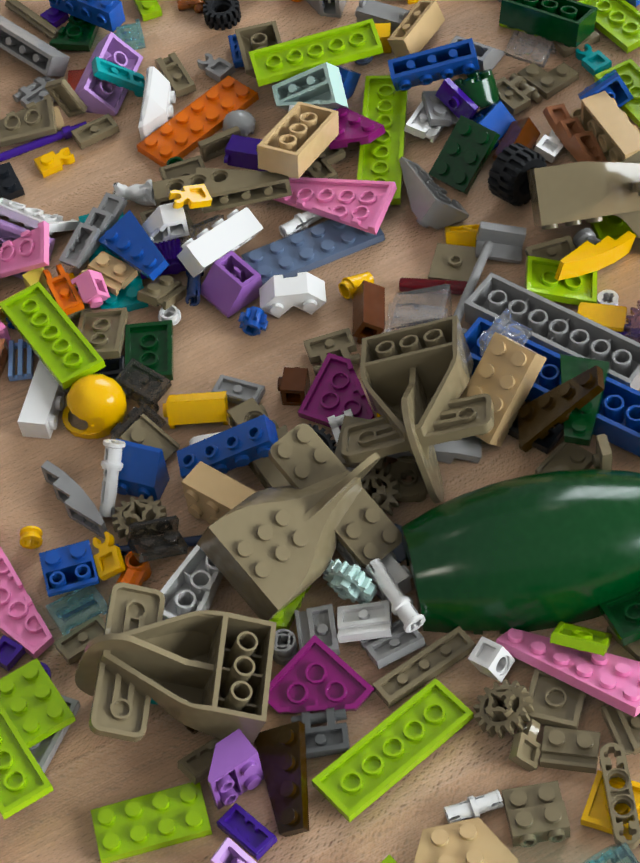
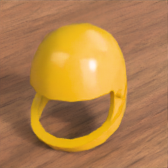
(98, 402)

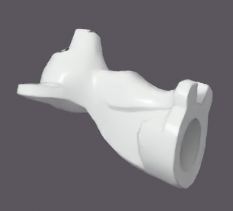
(139, 193)

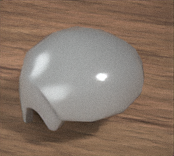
(242, 119)

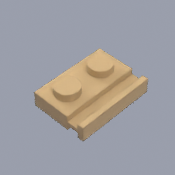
(114, 272)

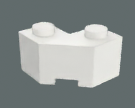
(166, 223)
(283, 293)

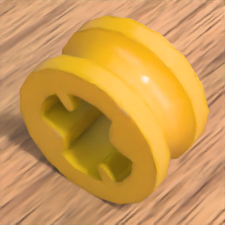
(31, 537)

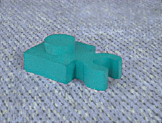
(593, 61)

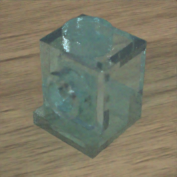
(131, 35)

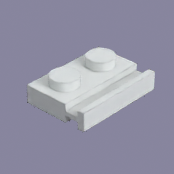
(419, 126)
(364, 621)

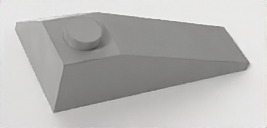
(428, 199)

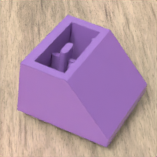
(231, 284)
(233, 769)

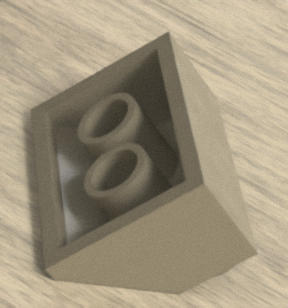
(254, 38)

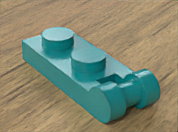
(118, 75)

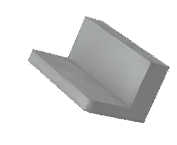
(506, 240)

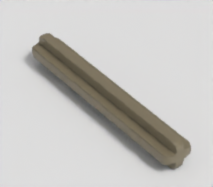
(32, 18)

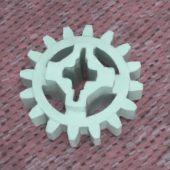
(349, 582)

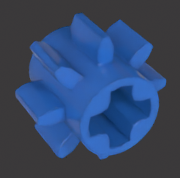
(253, 321)

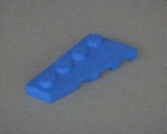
(133, 245)

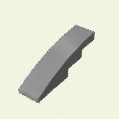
(86, 235)
(464, 449)
(76, 501)

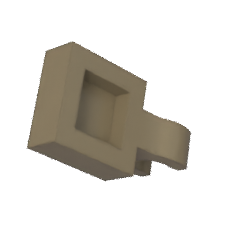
(525, 748)

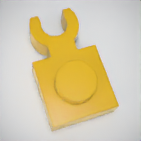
(52, 163)
(194, 196)
(109, 559)

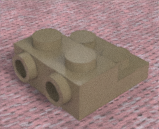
(536, 814)

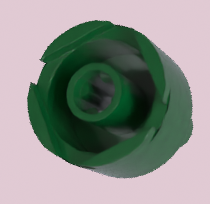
(480, 87)

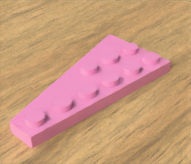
(346, 201)
(18, 614)
(603, 677)

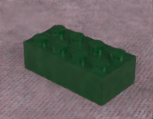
(554, 20)

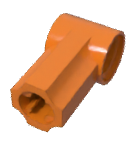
(134, 574)

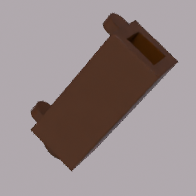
(519, 131)
(368, 311)

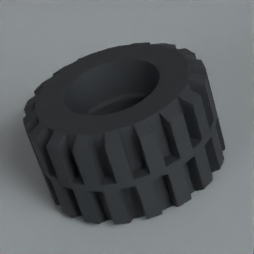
(509, 173)

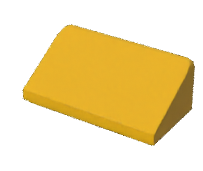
(462, 235)
(607, 315)

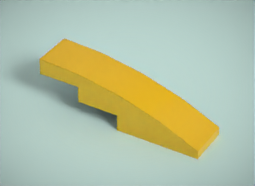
(592, 257)

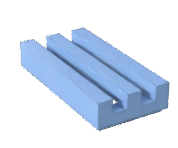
(11, 361)

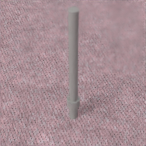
(474, 277)

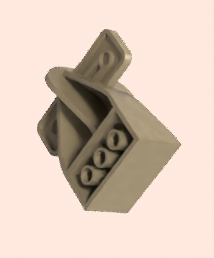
(586, 192)
(416, 387)
(288, 534)
(197, 666)

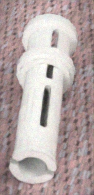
(111, 465)
(400, 604)

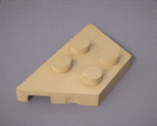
(462, 843)

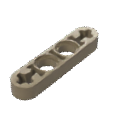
(621, 795)

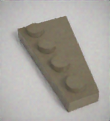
(29, 123)

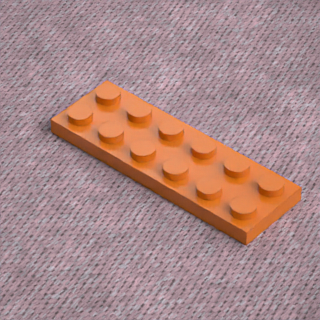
(197, 121)

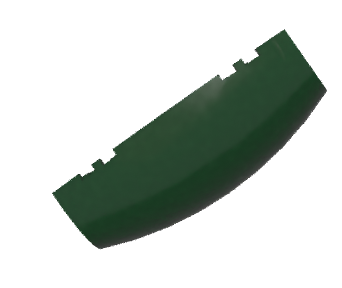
(527, 551)

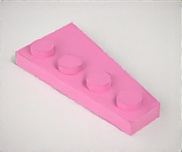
(25, 252)

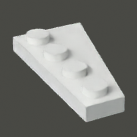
(32, 216)

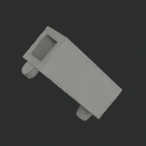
(380, 13)

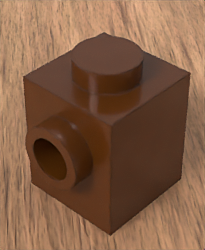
(294, 385)

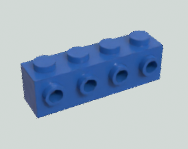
(102, 13)
(433, 64)
(231, 447)

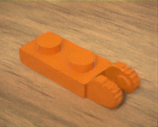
(63, 291)

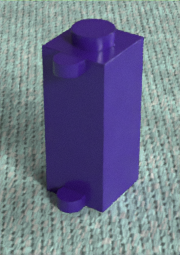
(242, 152)

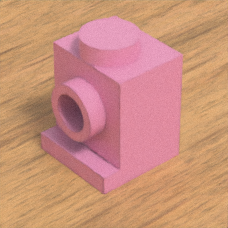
(91, 288)

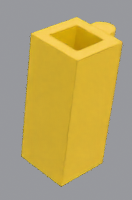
(196, 408)

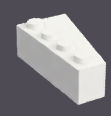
(191, 585)

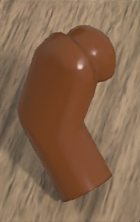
(190, 4)

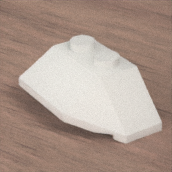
(156, 103)

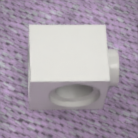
(491, 659)

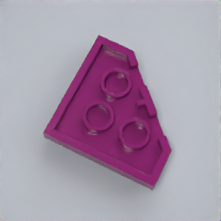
(355, 128)
(335, 391)
(317, 681)

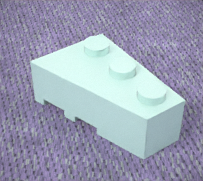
(316, 86)

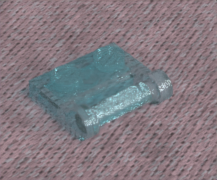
(76, 608)

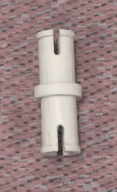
(298, 223)
(473, 806)

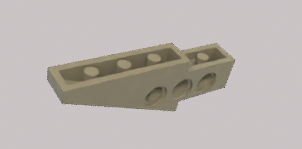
(227, 187)
(263, 467)

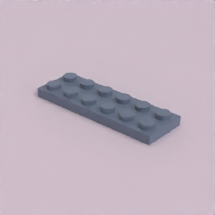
(309, 249)

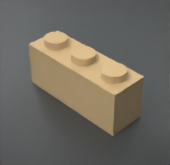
(416, 28)

